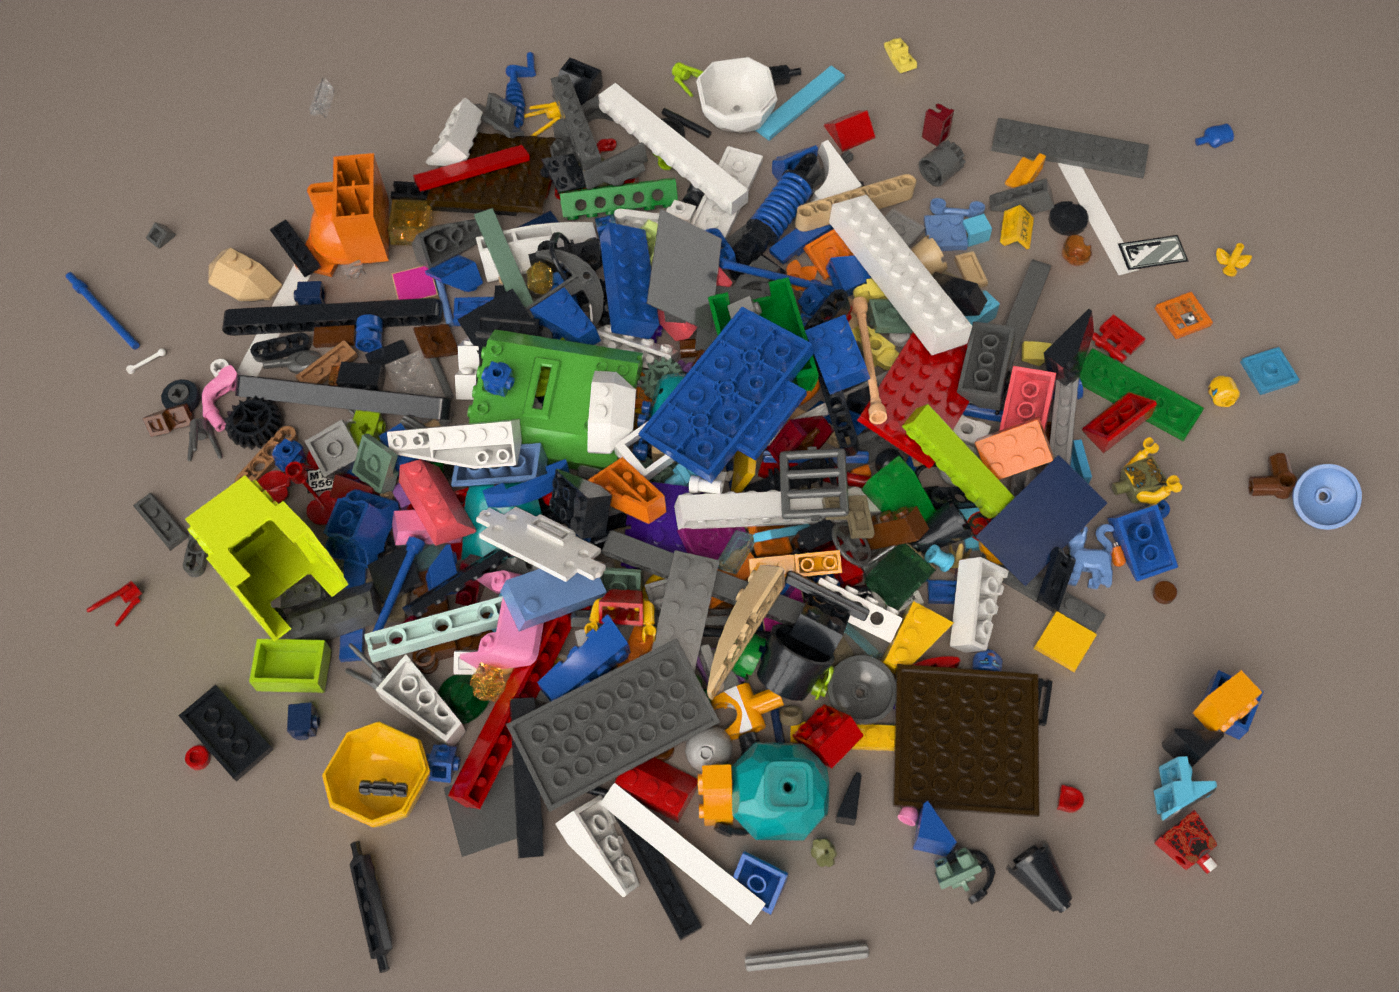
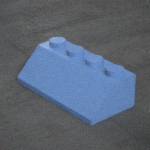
(530, 465)

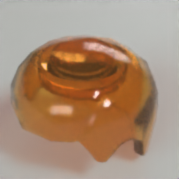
(1076, 251)

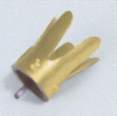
(958, 556)

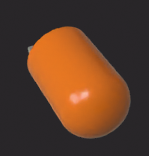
(863, 470)
(1118, 556)

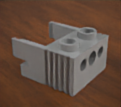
(334, 449)

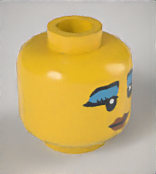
(1223, 391)

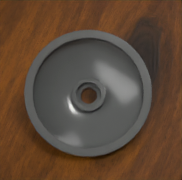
(872, 679)

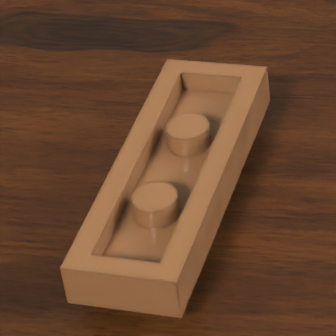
(320, 370)

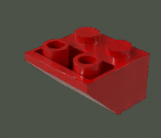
(829, 734)

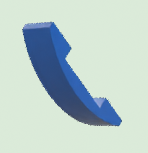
(525, 492)

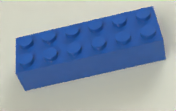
(627, 280)

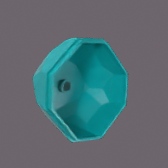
(759, 794)

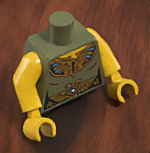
(1143, 478)

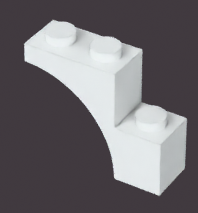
(468, 365)

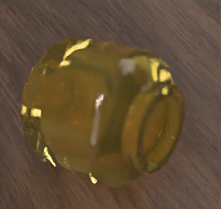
(540, 278)

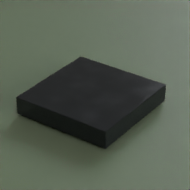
(385, 571)

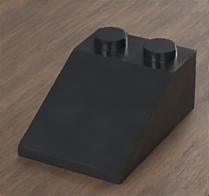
(1069, 351)

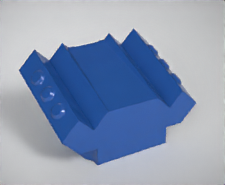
(359, 527)

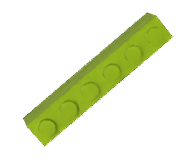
(957, 461)

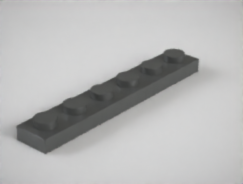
(1070, 606)

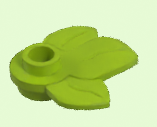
(820, 687)

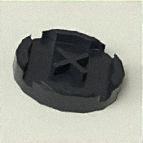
(1068, 218)

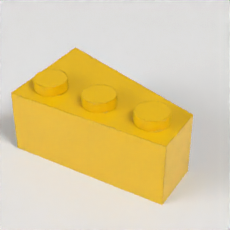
(914, 635)

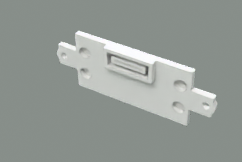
(541, 543)

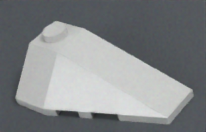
(593, 836)

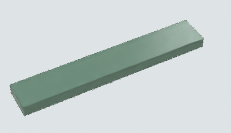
(502, 255)

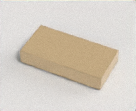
(970, 268)

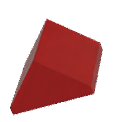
(851, 129)

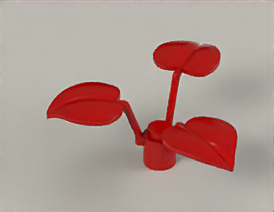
(276, 485)

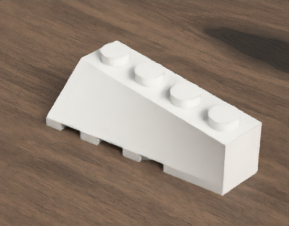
(457, 135)
(975, 603)
(419, 702)

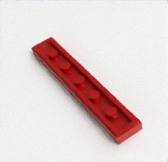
(471, 168)

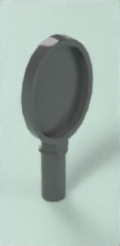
(295, 362)

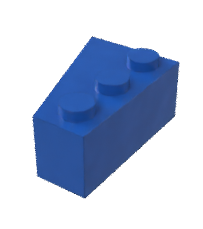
(565, 318)

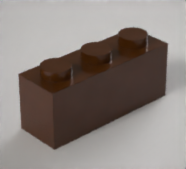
(897, 527)

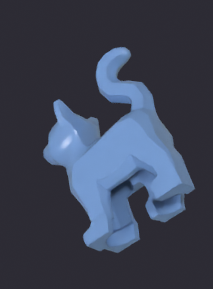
(1092, 560)

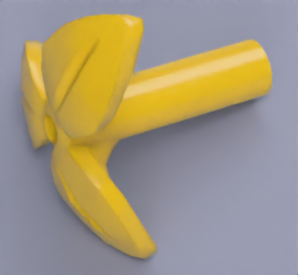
(1235, 260)

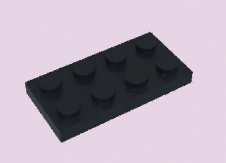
(225, 732)

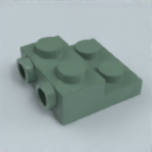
(885, 317)
(376, 464)

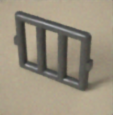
(787, 494)

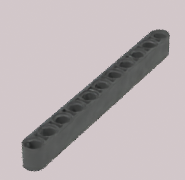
(659, 563)

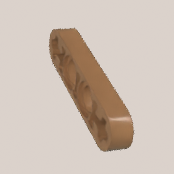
(263, 457)

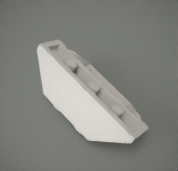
(609, 411)

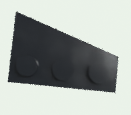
(963, 293)

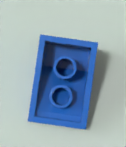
(1144, 541)

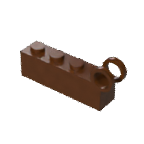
(439, 651)

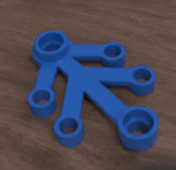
(640, 450)

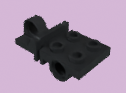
(584, 250)

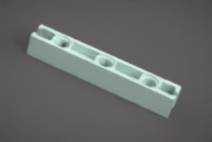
(424, 632)

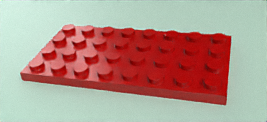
(916, 381)

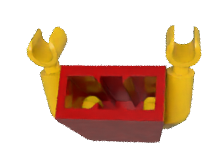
(624, 608)

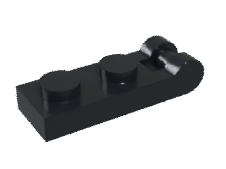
(1056, 580)

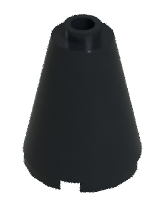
(945, 528)
(1041, 875)

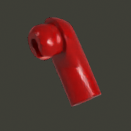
(606, 145)

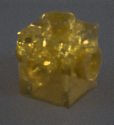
(487, 682)

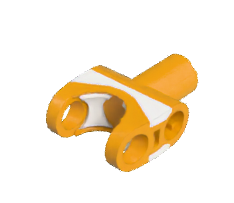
(748, 708)

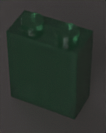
(899, 576)

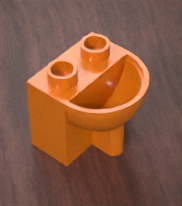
(351, 212)

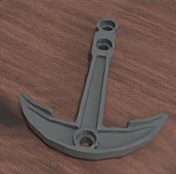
(577, 283)

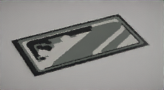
(1152, 252)

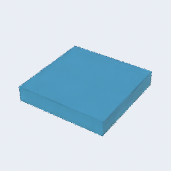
(1269, 370)

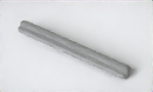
(806, 957)

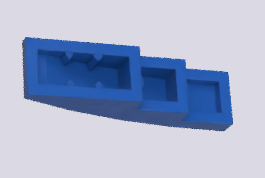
(795, 242)

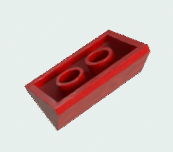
(1119, 420)

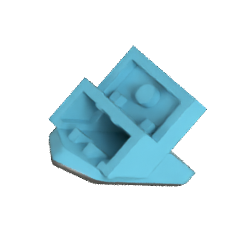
(1178, 789)

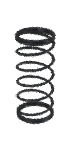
(833, 480)

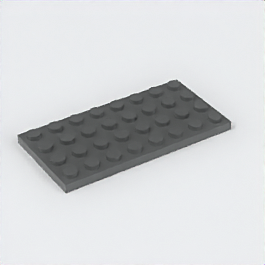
(612, 724)

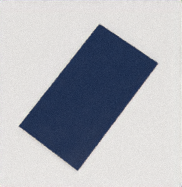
(1041, 518)

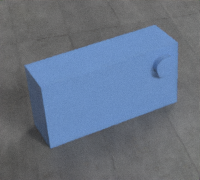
(543, 597)

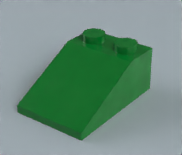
(898, 487)

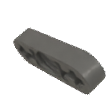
(190, 561)

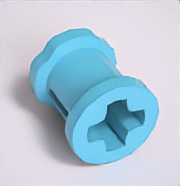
(939, 558)

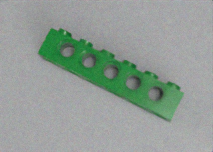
(569, 198)

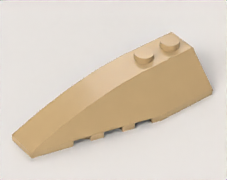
(746, 617)

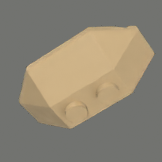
(242, 277)

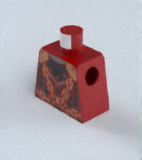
(1189, 843)

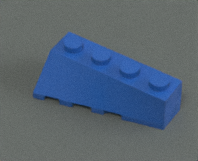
(586, 662)

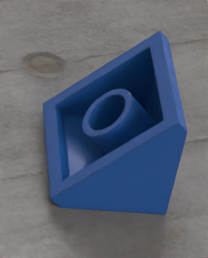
(932, 833)
(761, 879)

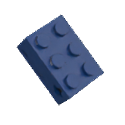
(837, 354)

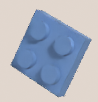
(946, 231)

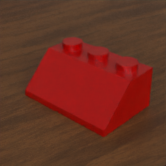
(659, 787)

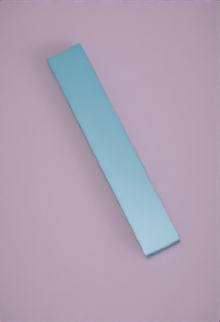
(800, 102)

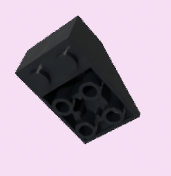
(580, 504)

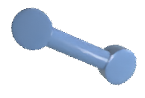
(938, 207)

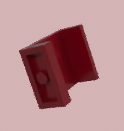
(796, 431)

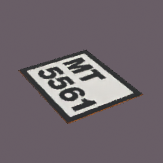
(318, 482)

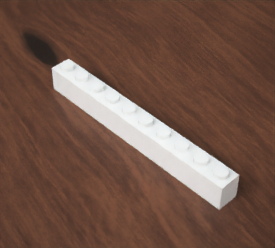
(673, 149)
(746, 509)

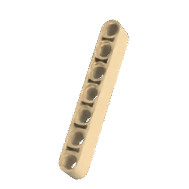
(882, 194)

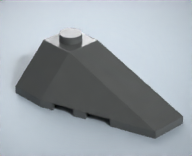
(444, 241)

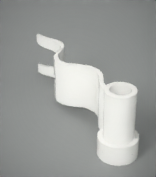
(699, 485)

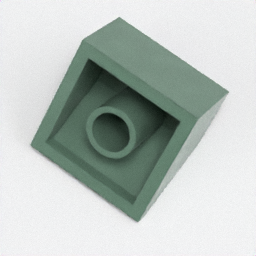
(623, 579)

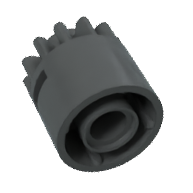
(942, 163)

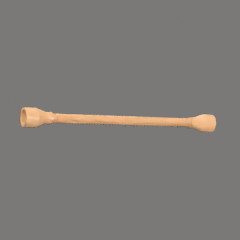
(877, 410)

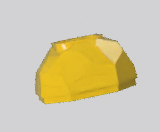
(376, 754)

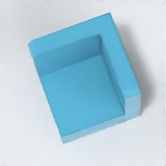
(978, 229)

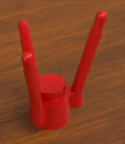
(127, 593)

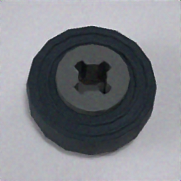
(185, 389)

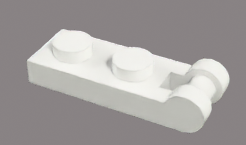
(634, 218)

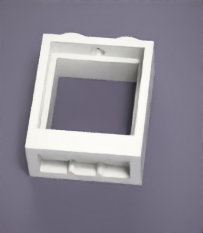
(621, 450)

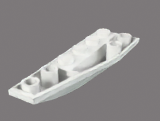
(526, 241)
(462, 444)

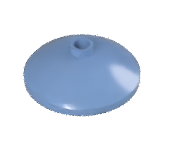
(1341, 498)

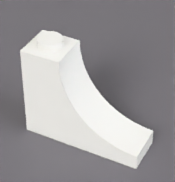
(837, 174)

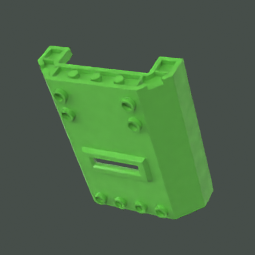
(564, 417)

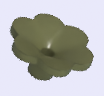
(823, 852)

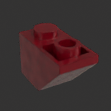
(474, 589)

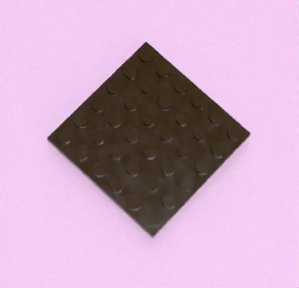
(507, 189)
(966, 740)

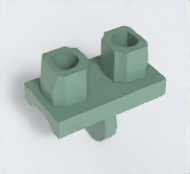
(958, 873)

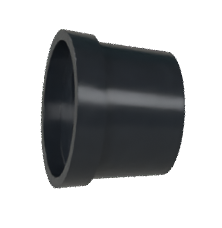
(790, 665)

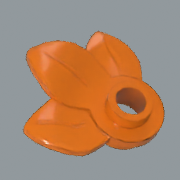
(794, 269)

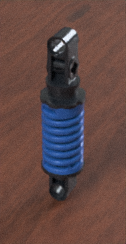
(777, 211)

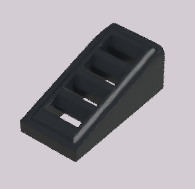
(848, 810)

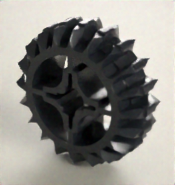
(242, 429)

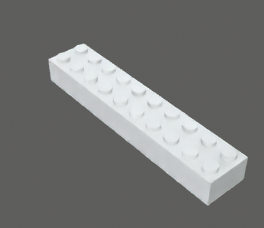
(900, 275)

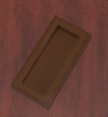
(333, 335)

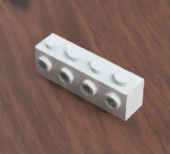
(646, 346)

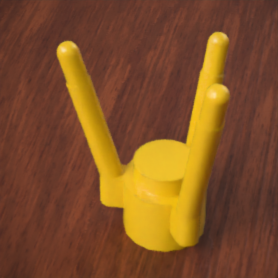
(552, 112)

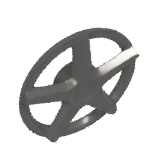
(850, 545)

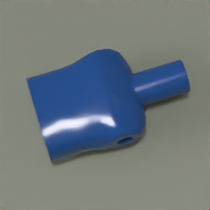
(1216, 136)

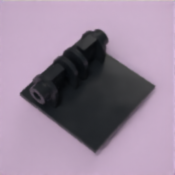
(564, 172)

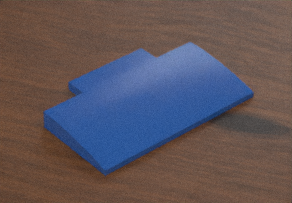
(731, 396)

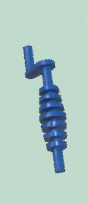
(514, 90)

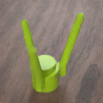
(683, 72)

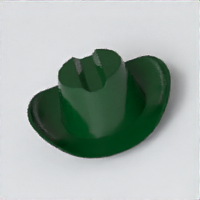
(460, 698)

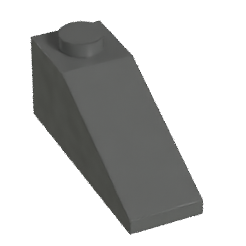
(1033, 197)

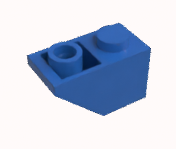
(442, 568)

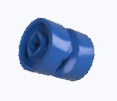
(369, 333)

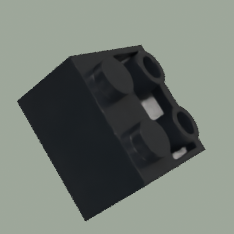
(585, 79)
(820, 624)

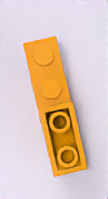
(803, 564)

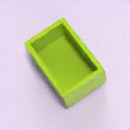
(290, 665)

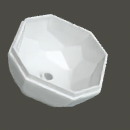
(737, 94)

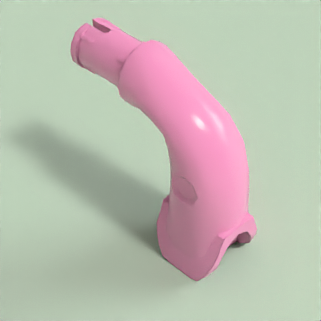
(213, 391)

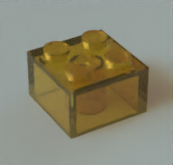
(408, 220)

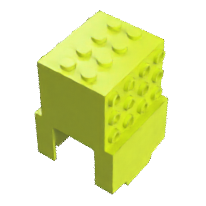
(261, 550)

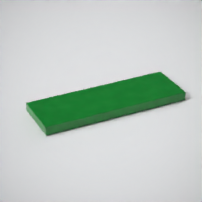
(1114, 380)

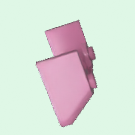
(507, 645)

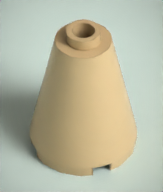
(930, 255)

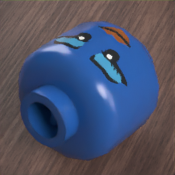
(987, 660)

